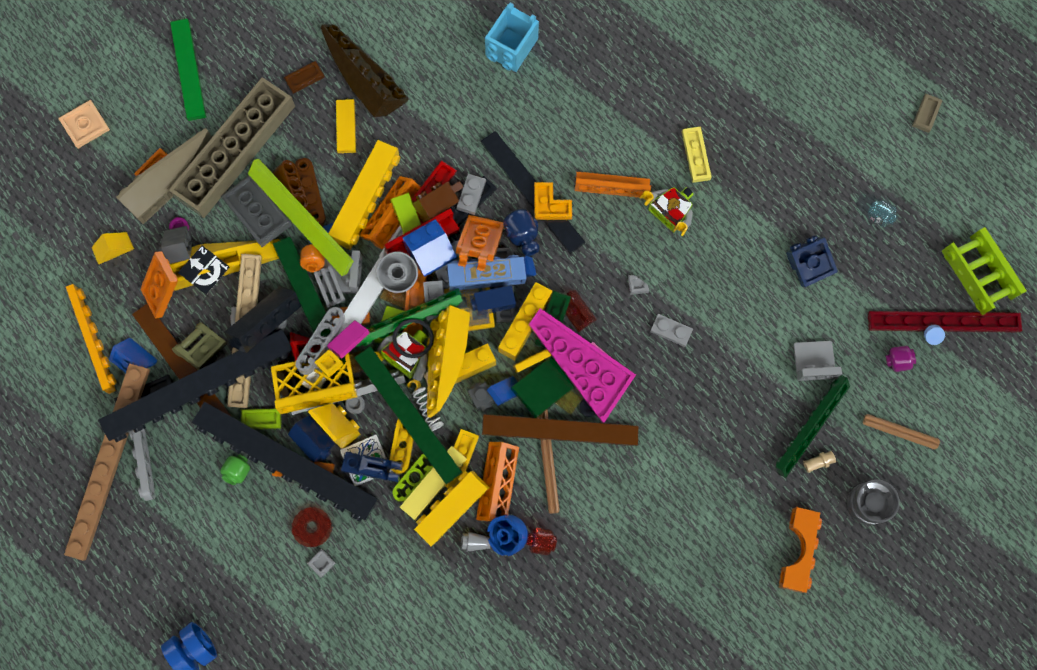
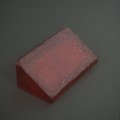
(578, 312)

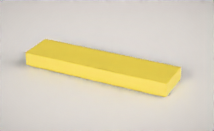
(428, 488)

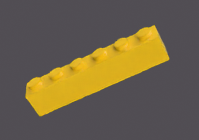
(364, 194)

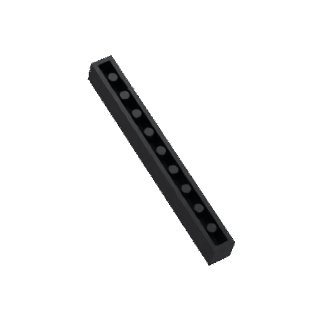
(192, 387)
(284, 461)

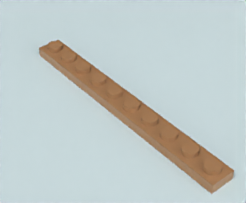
(104, 471)

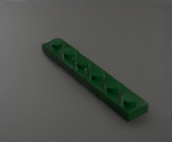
(812, 427)

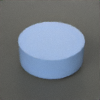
(934, 334)

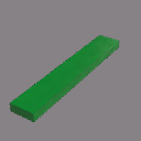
(188, 69)

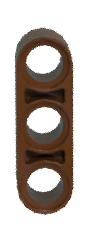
(289, 177)

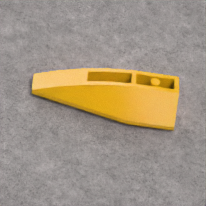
(230, 254)
(446, 355)

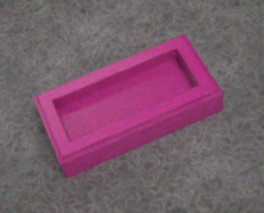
(348, 339)

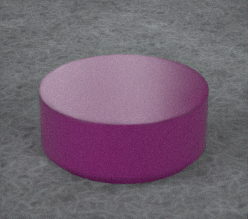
(178, 222)

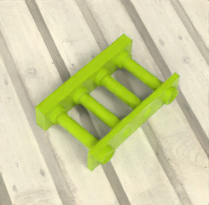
(996, 262)

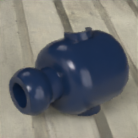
(522, 230)

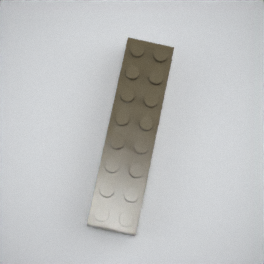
(232, 147)

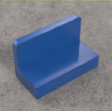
(130, 352)

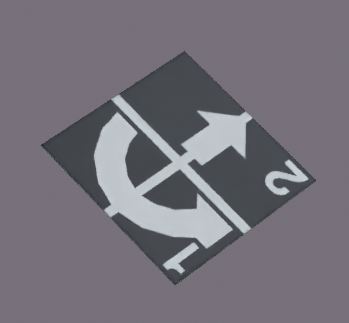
(203, 260)

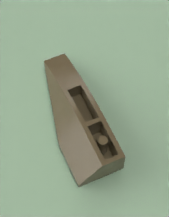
(151, 188)

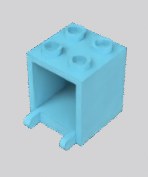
(511, 38)

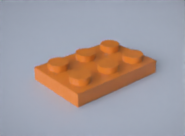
(159, 284)

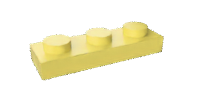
(696, 154)

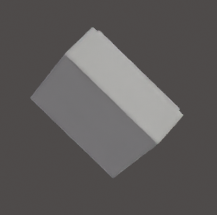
(321, 563)

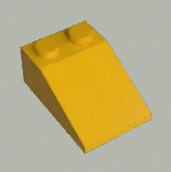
(335, 424)

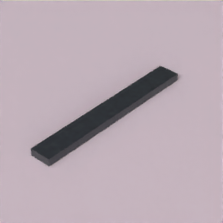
(525, 184)

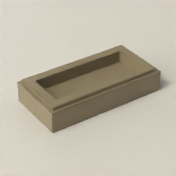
(927, 113)

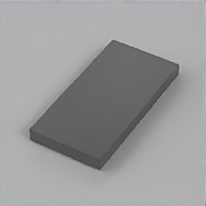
(256, 211)

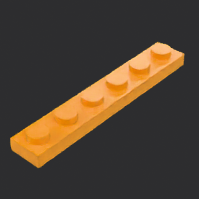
(93, 344)

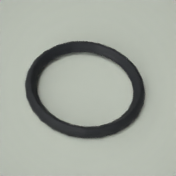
(413, 355)

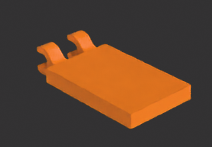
(479, 240)

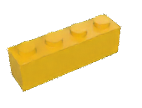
(520, 329)
(451, 508)

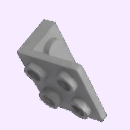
(348, 283)
(815, 361)

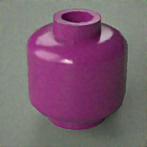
(901, 358)

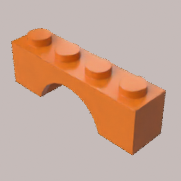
(805, 525)

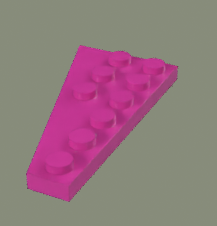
(590, 370)

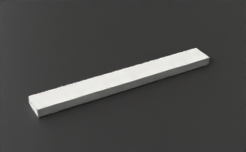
(356, 311)

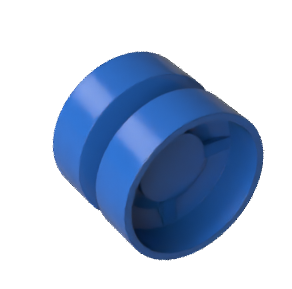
(189, 650)

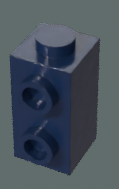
(493, 300)
(311, 439)

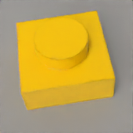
(329, 363)

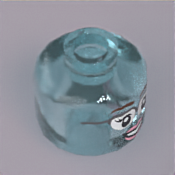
(883, 213)

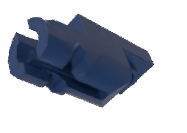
(371, 467)

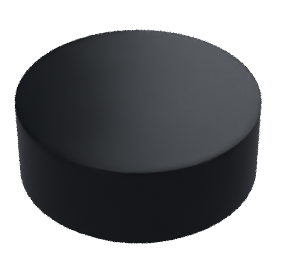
(585, 409)

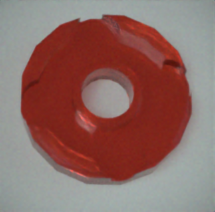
(300, 523)

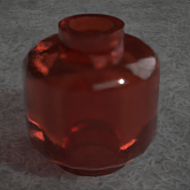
(541, 541)

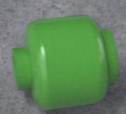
(235, 469)

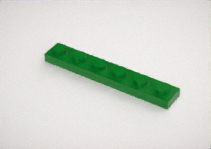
(419, 312)

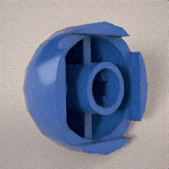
(507, 534)

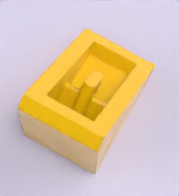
(111, 245)

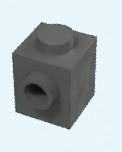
(480, 397)

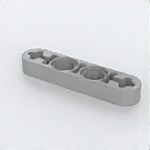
(317, 339)

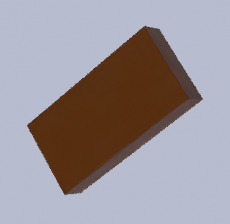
(304, 77)

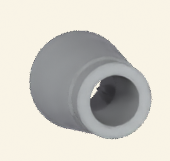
(473, 541)

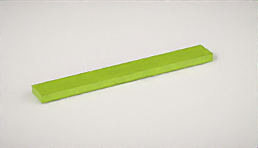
(300, 217)

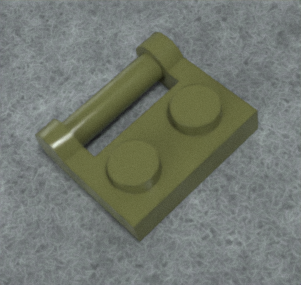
(203, 350)

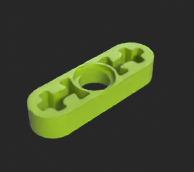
(406, 477)

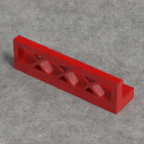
(445, 221)

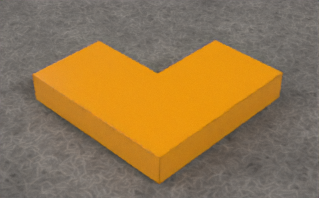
(546, 207)

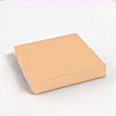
(84, 124)

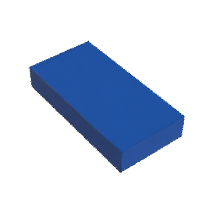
(501, 391)

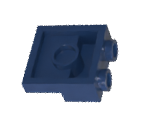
(812, 260)

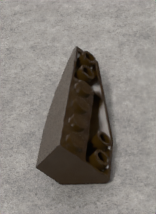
(364, 76)

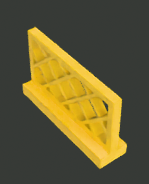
(312, 398)

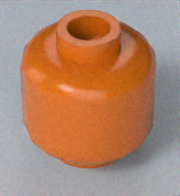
(311, 259)

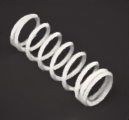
(432, 427)

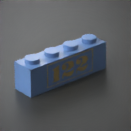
(497, 273)

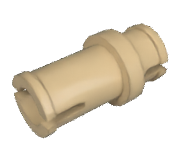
(822, 460)

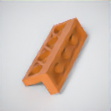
(611, 184)
(387, 225)
(495, 464)

